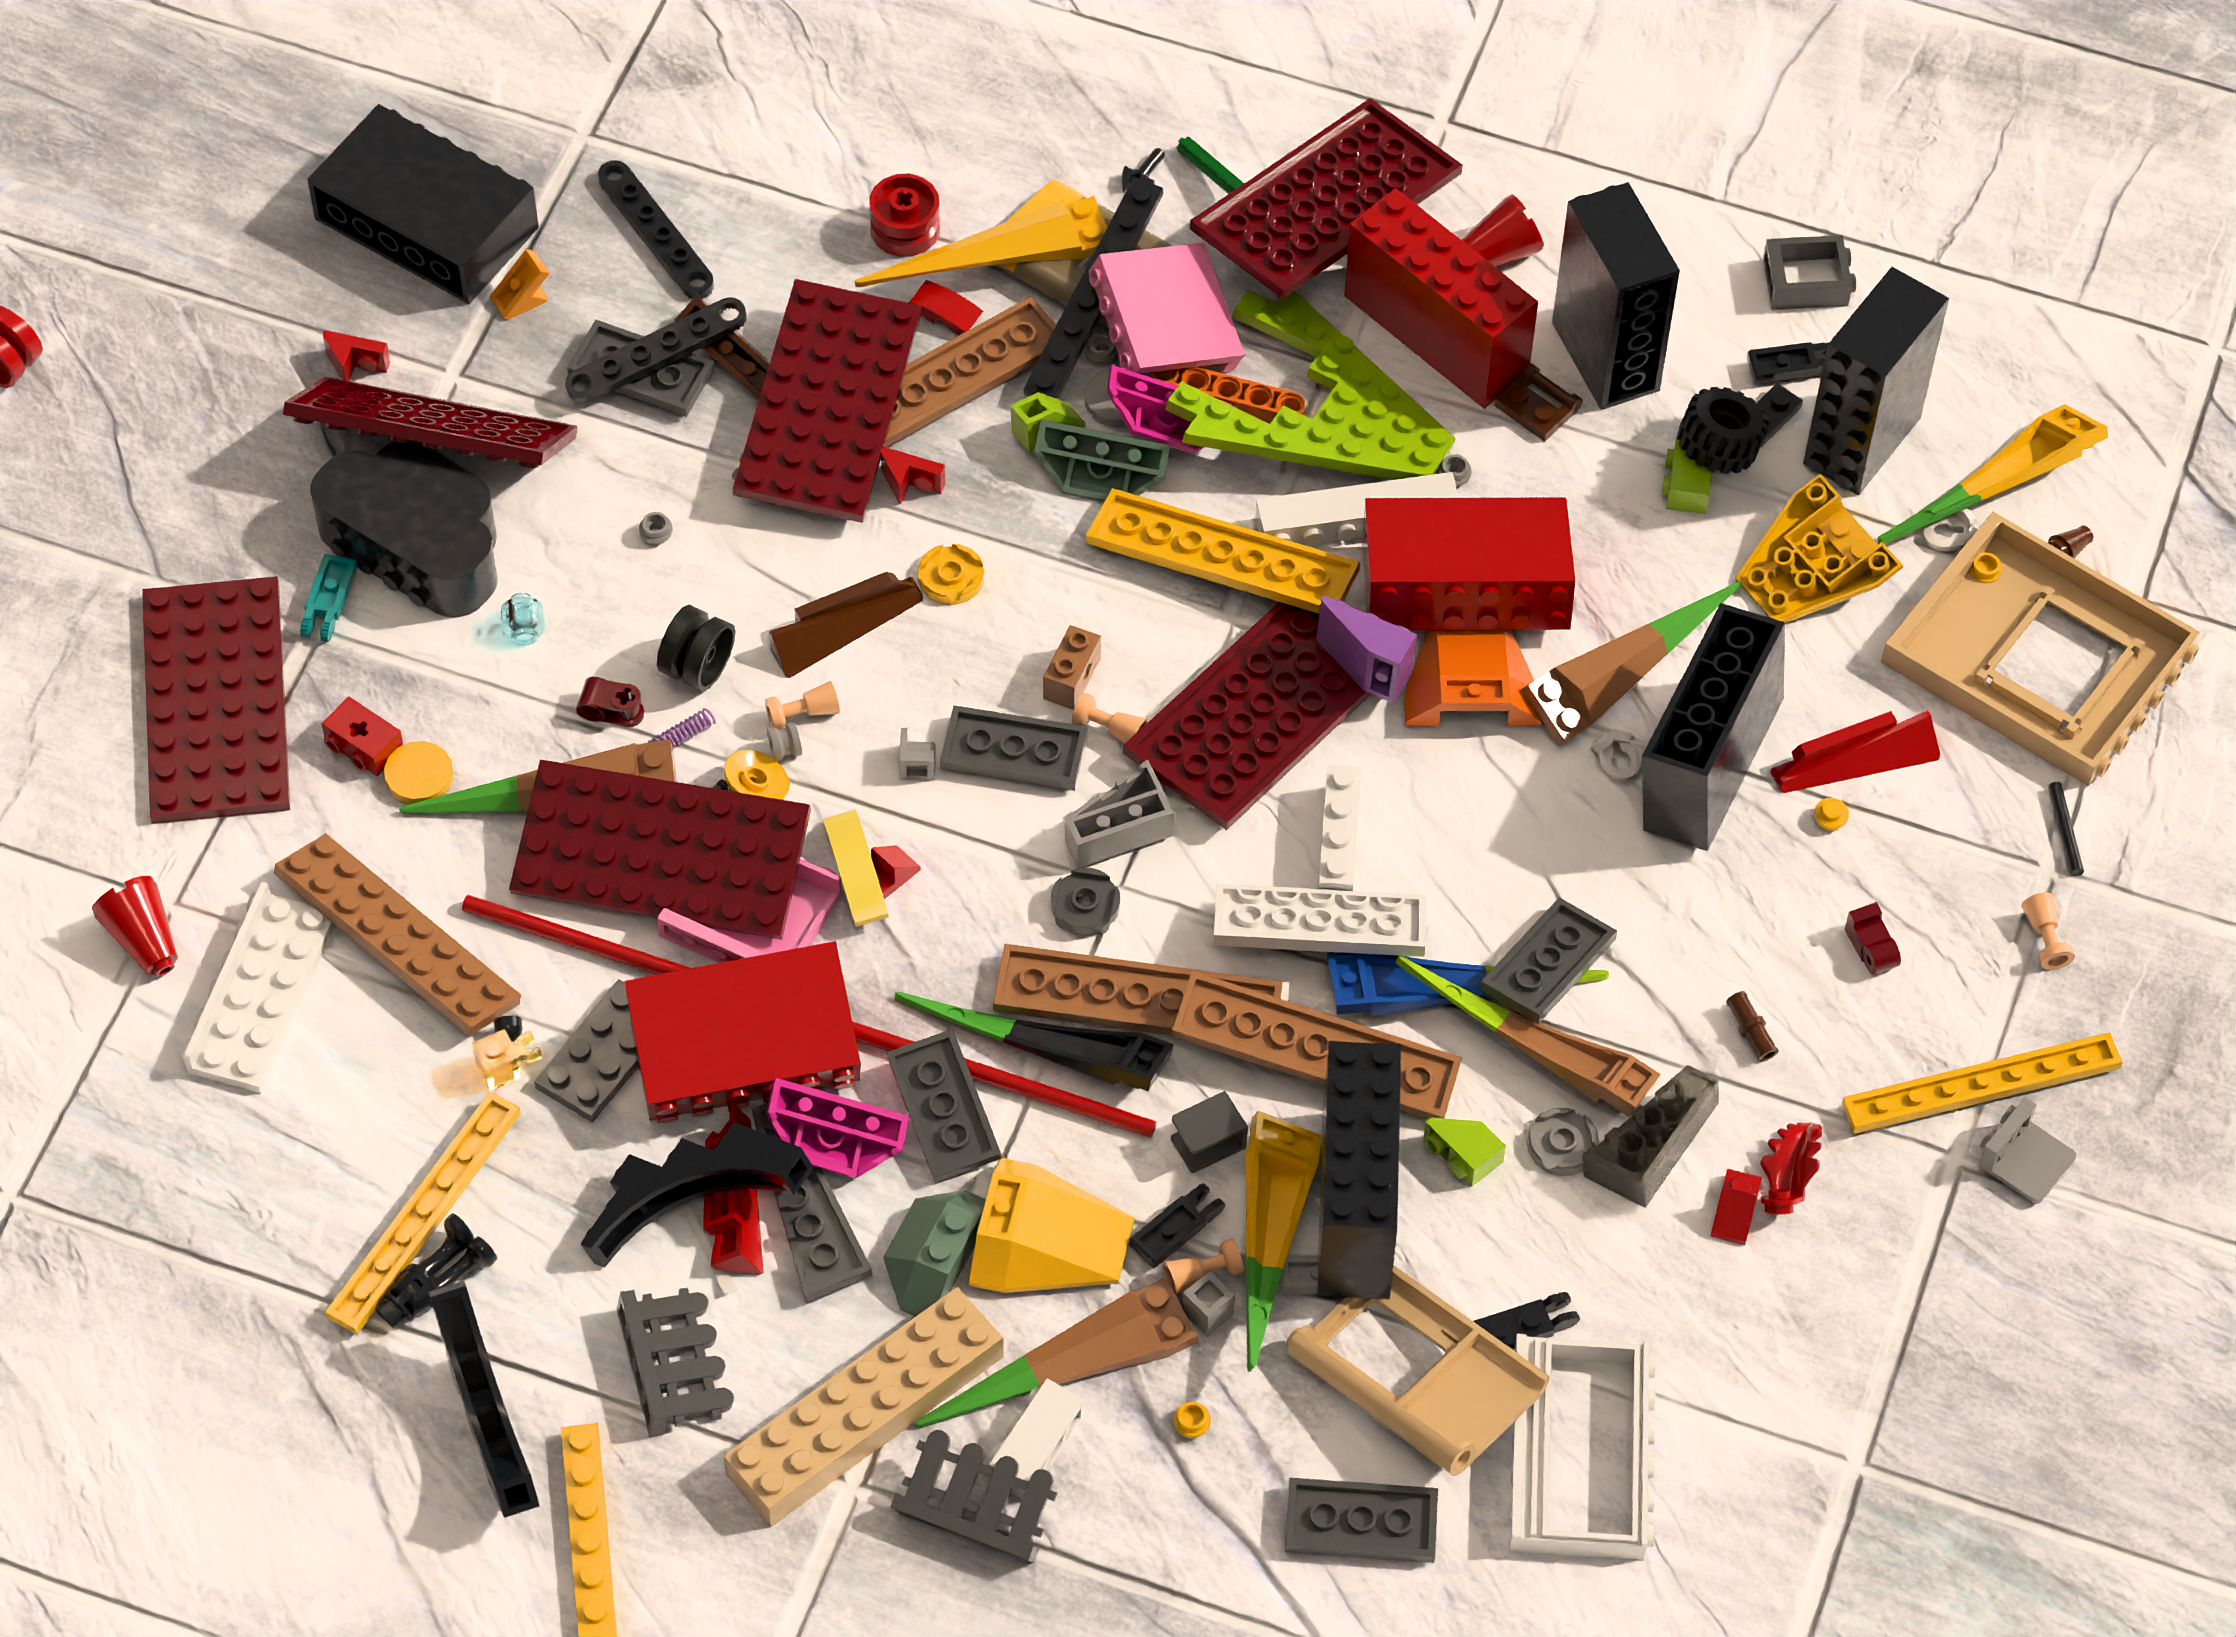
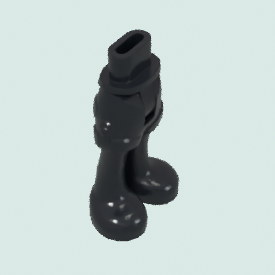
(410, 1293)

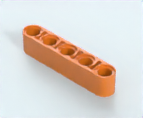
(1249, 396)

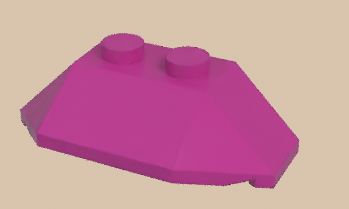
(1142, 408)
(835, 1130)

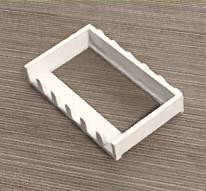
(1532, 1446)

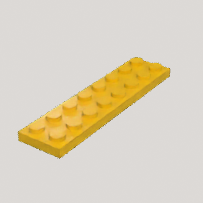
(1221, 551)

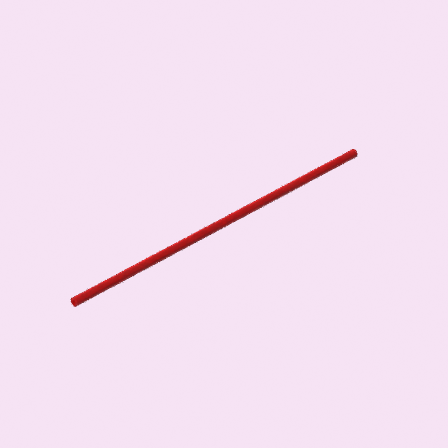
(863, 1033)

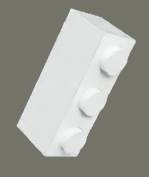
(1041, 1430)

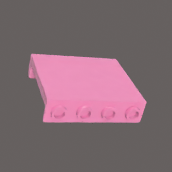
(1165, 309)
(811, 903)

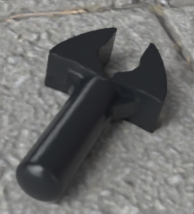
(1144, 170)

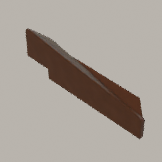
(735, 354)
(840, 619)

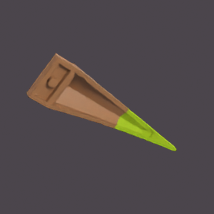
(1583, 1064)

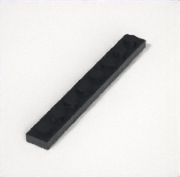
(1083, 307)

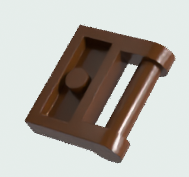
(1533, 410)

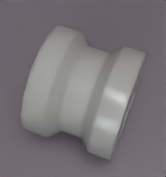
(784, 741)

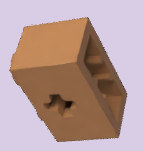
(1072, 667)

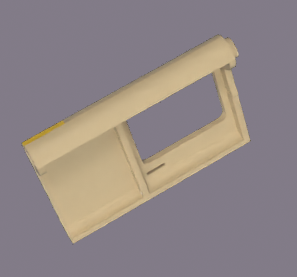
(1457, 1403)

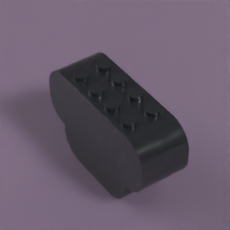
(411, 524)

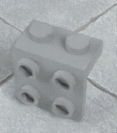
(2025, 1154)

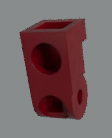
(1872, 939)

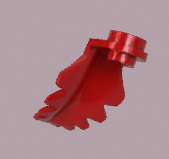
(1790, 1166)

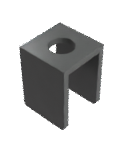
(1209, 1132)

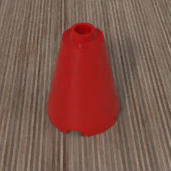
(1505, 233)
(139, 924)

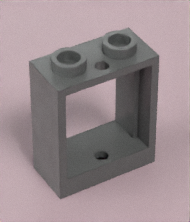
(1807, 294)

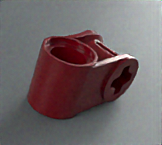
(607, 701)

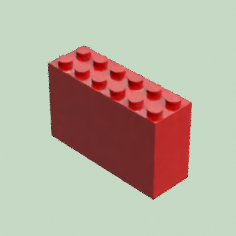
(1439, 297)
(1469, 563)
(736, 1025)

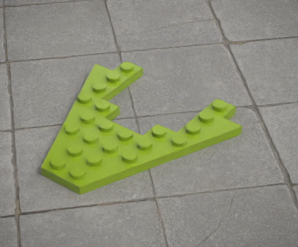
(1361, 427)

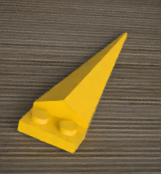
(1043, 235)

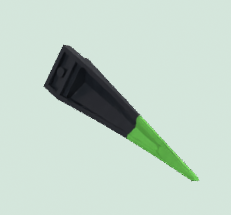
(1097, 1053)

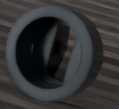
(511, 1024)

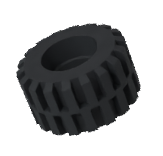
(1722, 430)

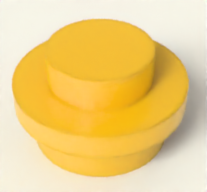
(1986, 568)
(1831, 814)
(1192, 1420)

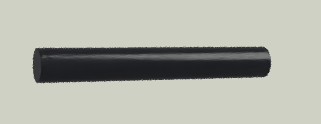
(2066, 828)

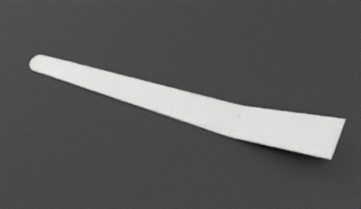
(723, 1278)

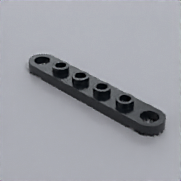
(655, 229)
(656, 350)

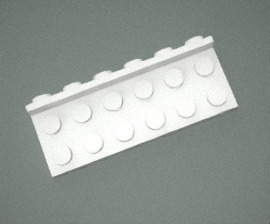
(1320, 920)
(257, 991)

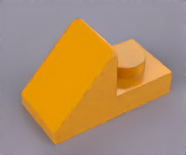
(521, 286)

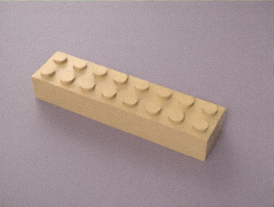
(863, 1406)

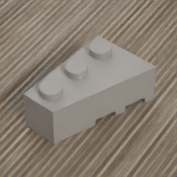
(1121, 819)

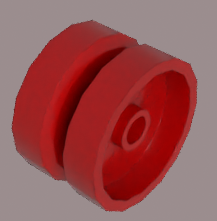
(904, 215)
(18, 347)

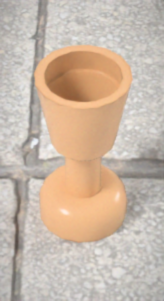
(815, 702)
(1119, 725)
(2043, 917)
(1187, 1271)

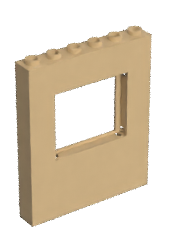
(1970, 625)

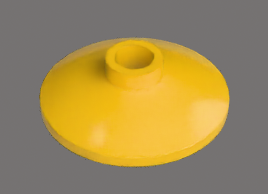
(756, 774)

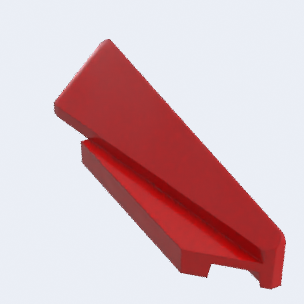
(1860, 751)
(733, 1217)

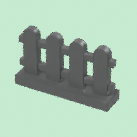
(667, 1375)
(957, 1496)

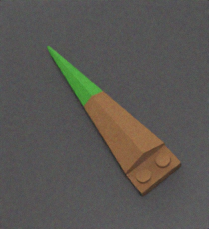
(1588, 685)
(515, 792)
(1122, 1334)

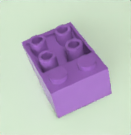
(1367, 647)

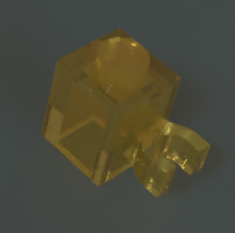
(500, 1059)

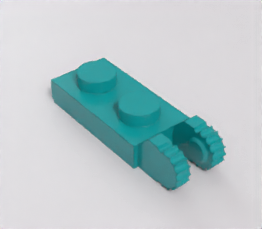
(328, 595)

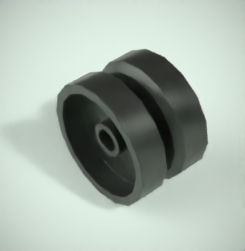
(696, 647)

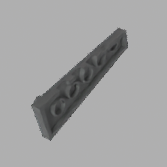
(817, 1231)

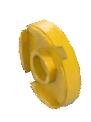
(951, 574)
(418, 772)

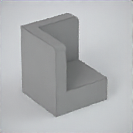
(916, 758)
(1208, 1303)

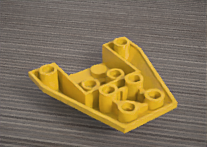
(1814, 557)
(1046, 1234)

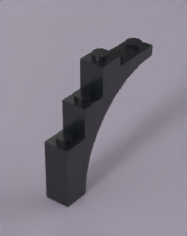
(690, 1172)
(482, 1401)

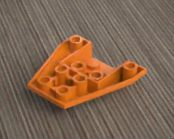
(1469, 674)

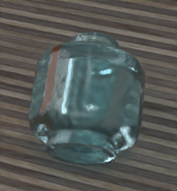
(522, 619)

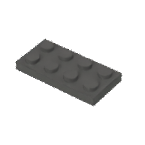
(669, 387)
(1013, 747)
(1548, 960)
(594, 1058)
(943, 1105)
(1361, 1520)

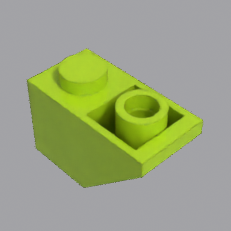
(1029, 411)
(1688, 484)
(1466, 1147)

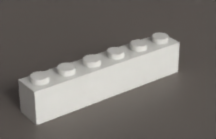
(1340, 511)

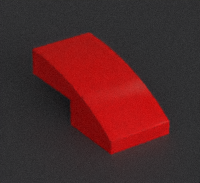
(946, 306)

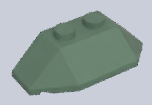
(1096, 461)
(932, 1248)

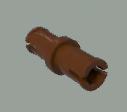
(1752, 1026)

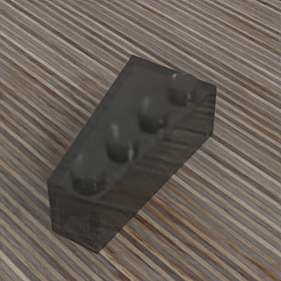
(1651, 1142)

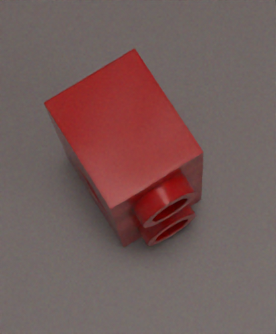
(361, 736)

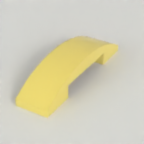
(856, 868)

